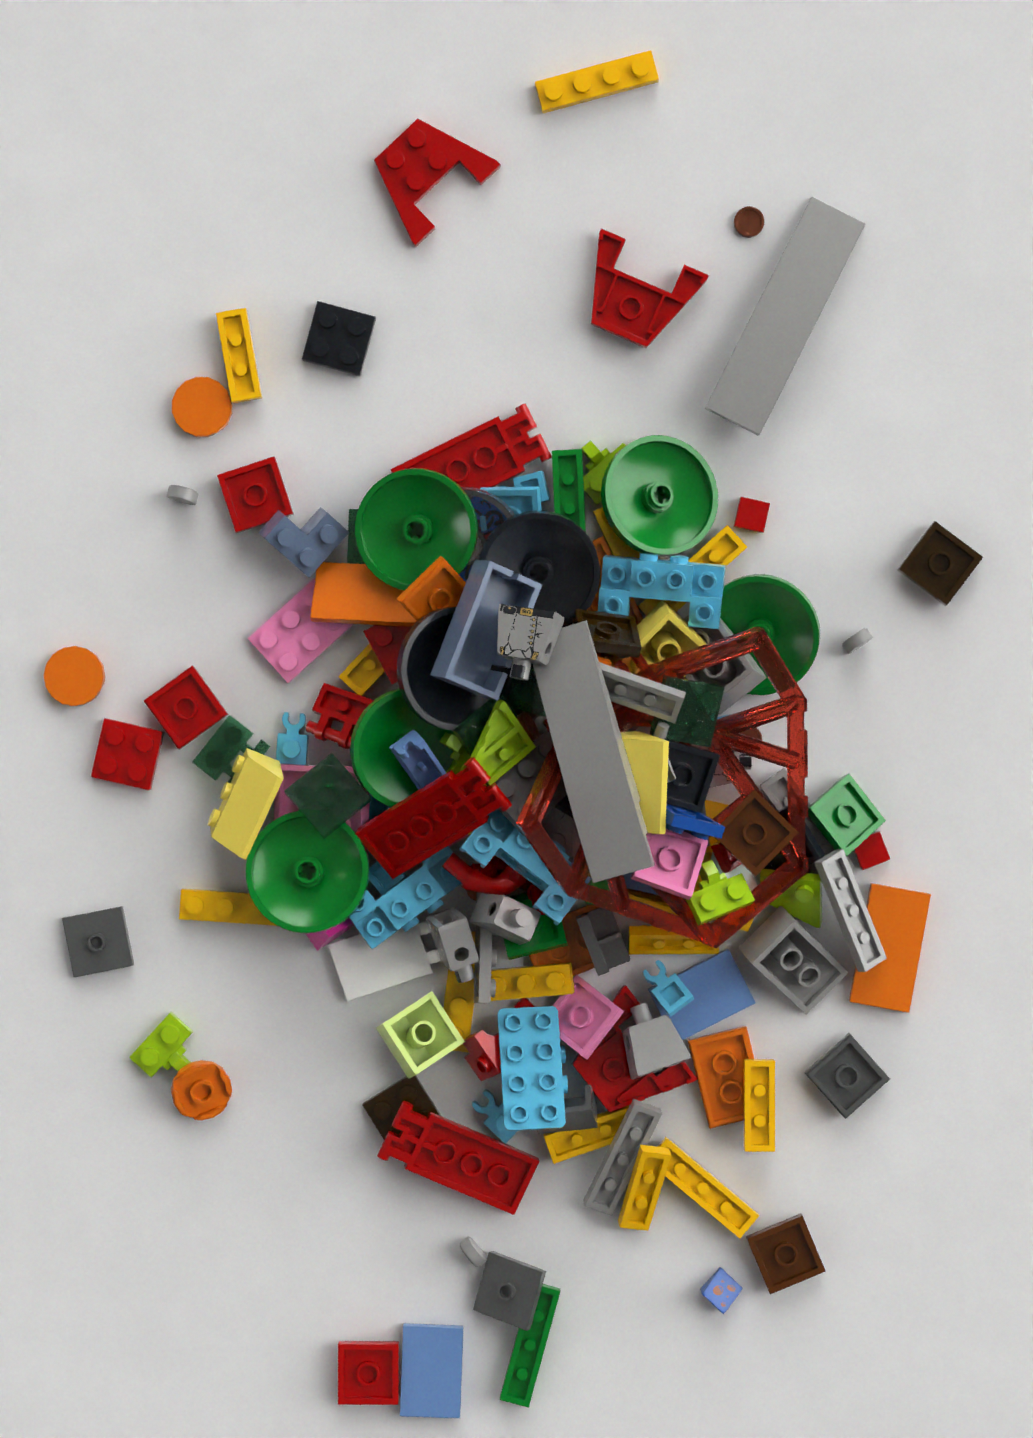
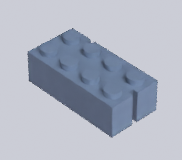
(473, 631)

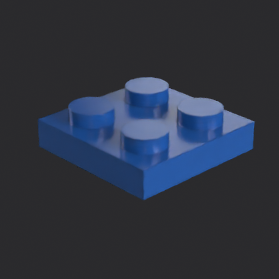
(699, 824)

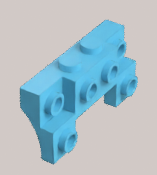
(663, 580)
(502, 839)
(405, 901)

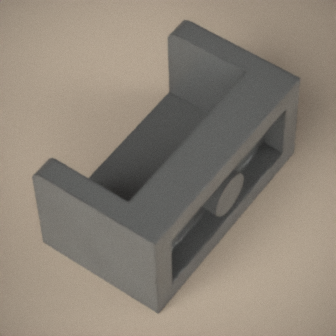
(579, 1113)

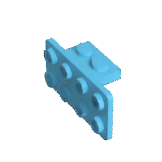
(532, 1068)

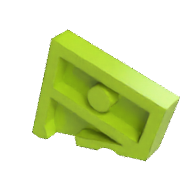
(501, 742)
(802, 899)

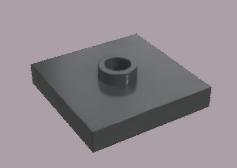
(98, 941)
(847, 1075)
(509, 1290)

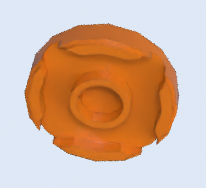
(202, 407)
(74, 676)
(201, 1090)

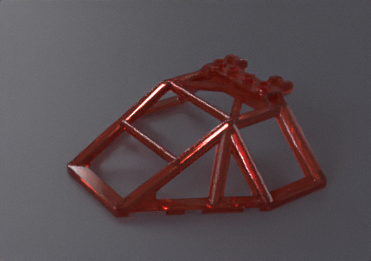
(726, 738)

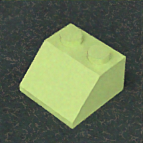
(420, 1035)

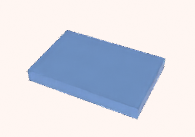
(717, 994)
(431, 1370)

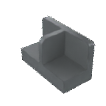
(603, 939)

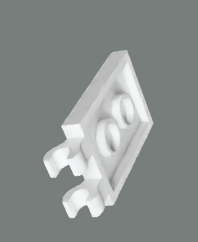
(389, 964)

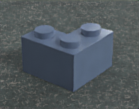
(305, 546)

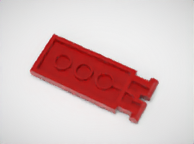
(486, 453)
(432, 818)
(460, 1158)

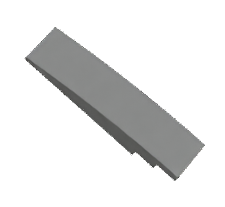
(785, 316)
(593, 757)

